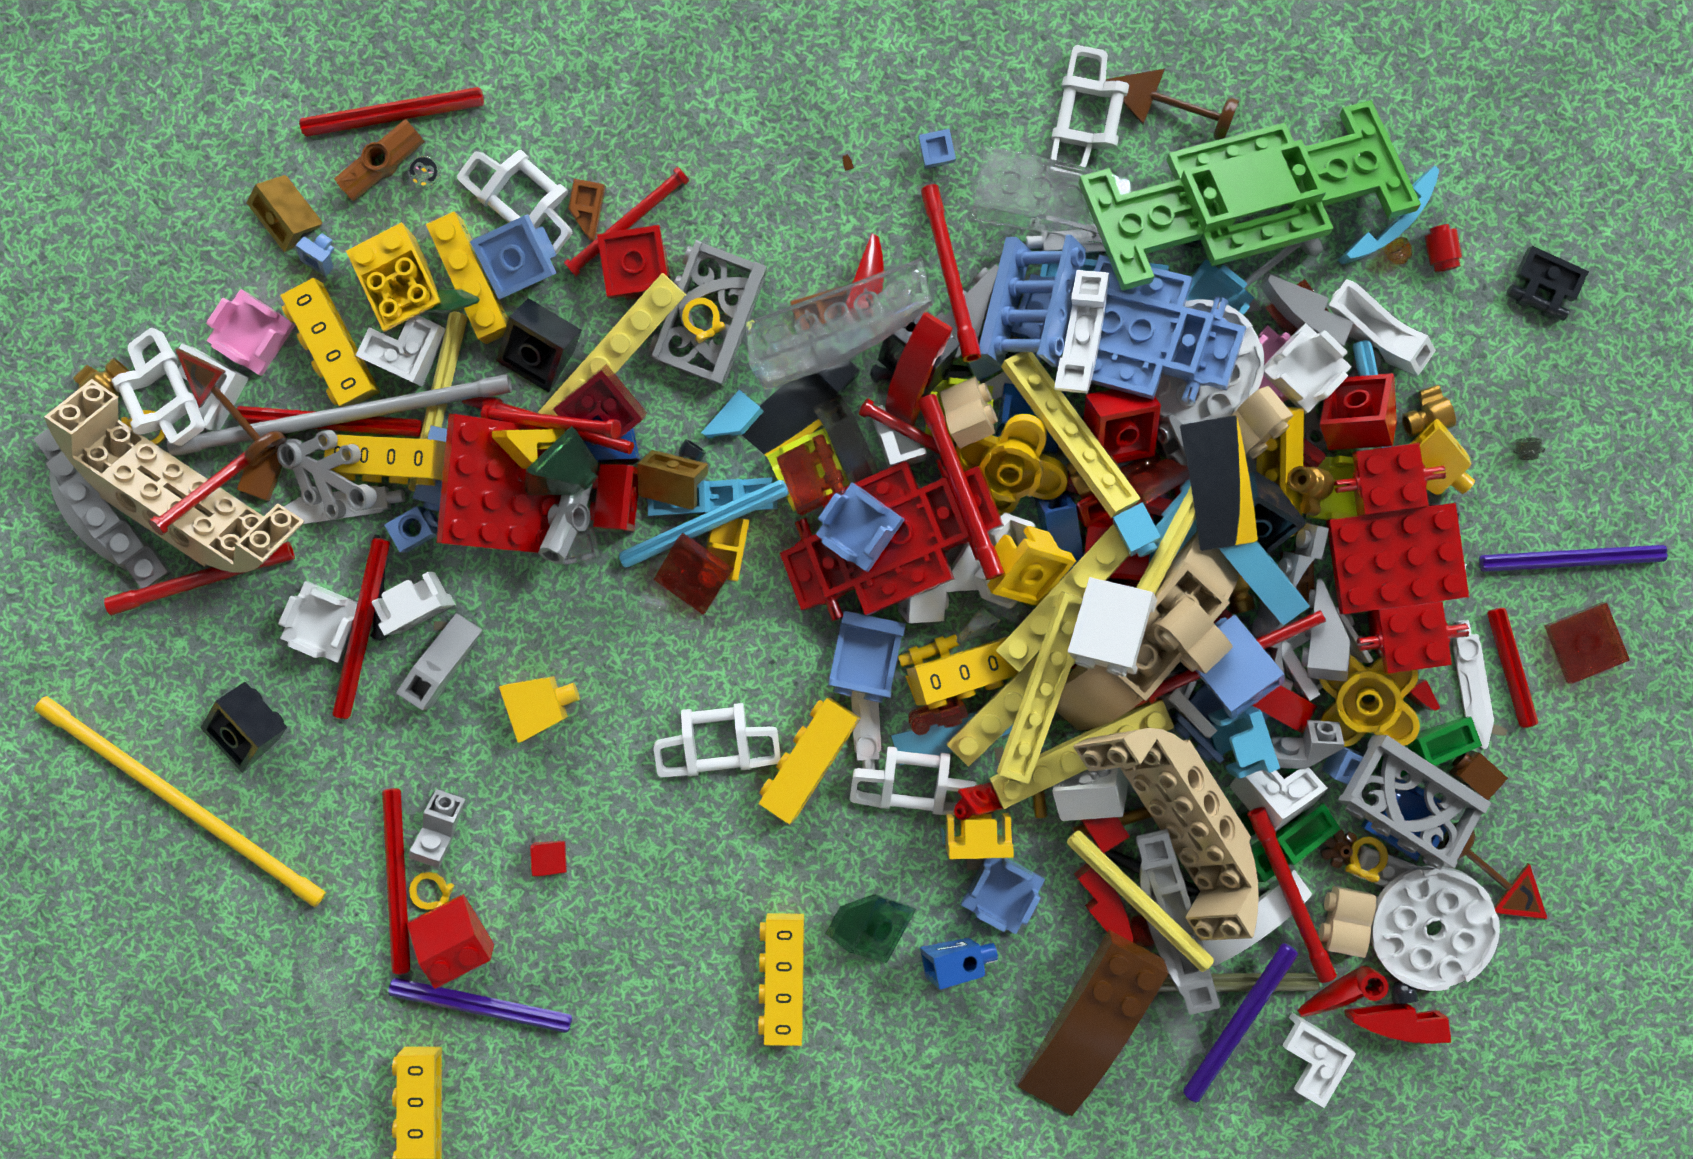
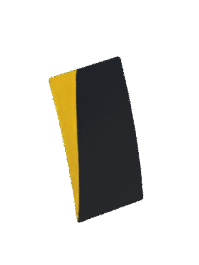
(788, 414)
(1219, 482)

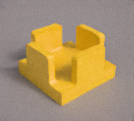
(1031, 567)
(979, 838)

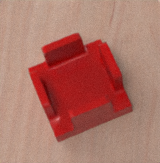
(632, 260)

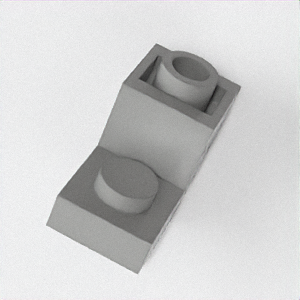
(1319, 742)
(438, 828)

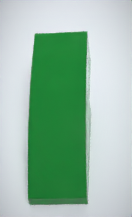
(1444, 742)
(1297, 839)

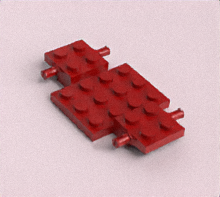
(912, 558)
(1399, 558)

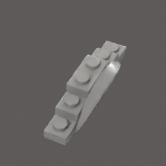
(98, 521)
(1309, 545)
(1165, 885)

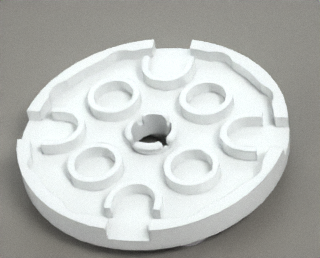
(1212, 401)
(1452, 955)

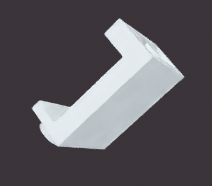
(1111, 626)

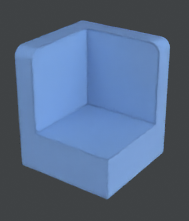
(1343, 764)

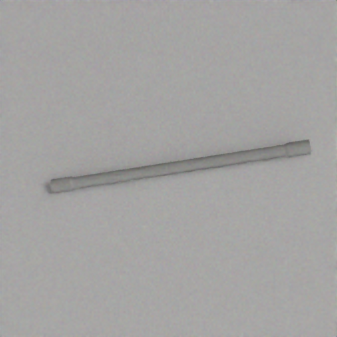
(483, 388)

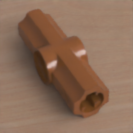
(363, 174)

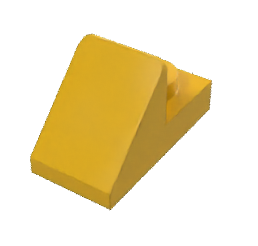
(523, 444)

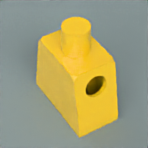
(1441, 448)
(536, 704)

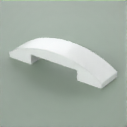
(1083, 332)
(1271, 913)

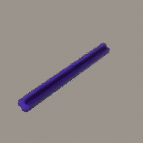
(1573, 558)
(480, 1005)
(1240, 1022)

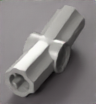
(565, 521)

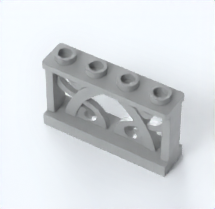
(744, 288)
(1455, 798)

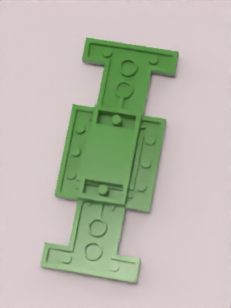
(1242, 178)

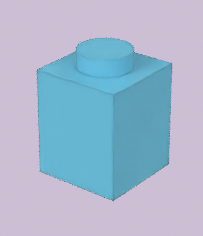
(1137, 530)

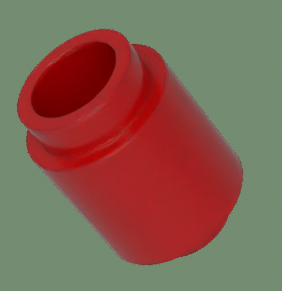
(1443, 248)

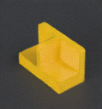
(728, 544)

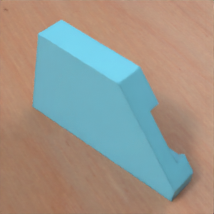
(734, 417)

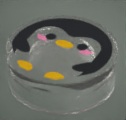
(424, 172)

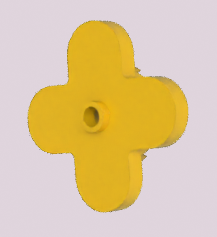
(1015, 463)
(1383, 715)

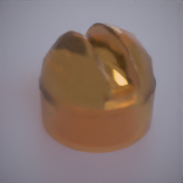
(1398, 250)

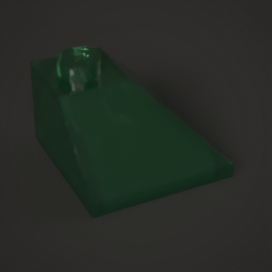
(562, 467)
(871, 926)

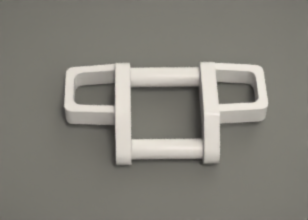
(1103, 88)
(503, 173)
(148, 373)
(687, 738)
(886, 799)

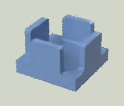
(515, 255)
(858, 526)
(1003, 894)

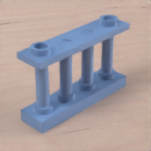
(1006, 294)

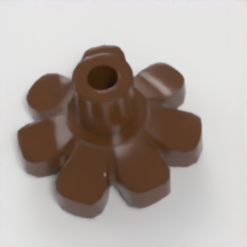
(1339, 848)

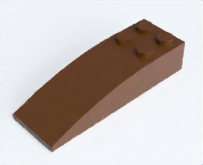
(1094, 1023)

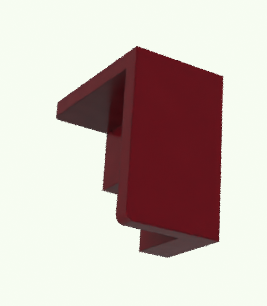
(603, 396)

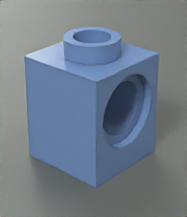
(400, 533)

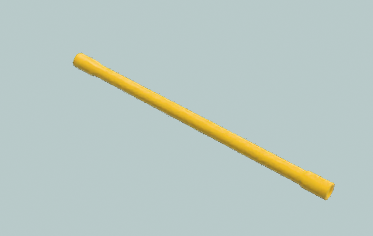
(62, 718)

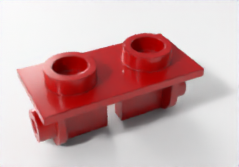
(977, 801)

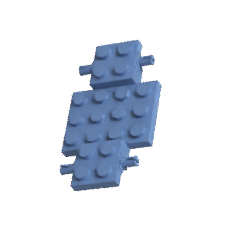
(1153, 333)

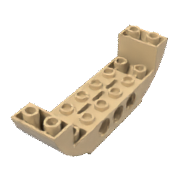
(149, 481)
(1099, 697)
(1199, 822)

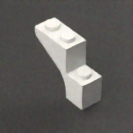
(1396, 341)
(931, 605)

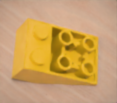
(394, 276)

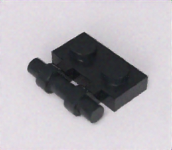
(1551, 274)

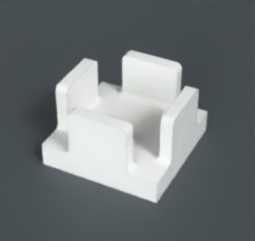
(1307, 367)
(411, 604)
(318, 622)

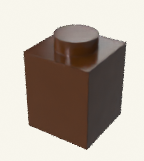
(1477, 773)

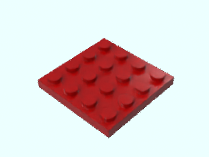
(485, 491)

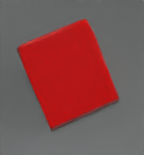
(1090, 510)
(548, 858)

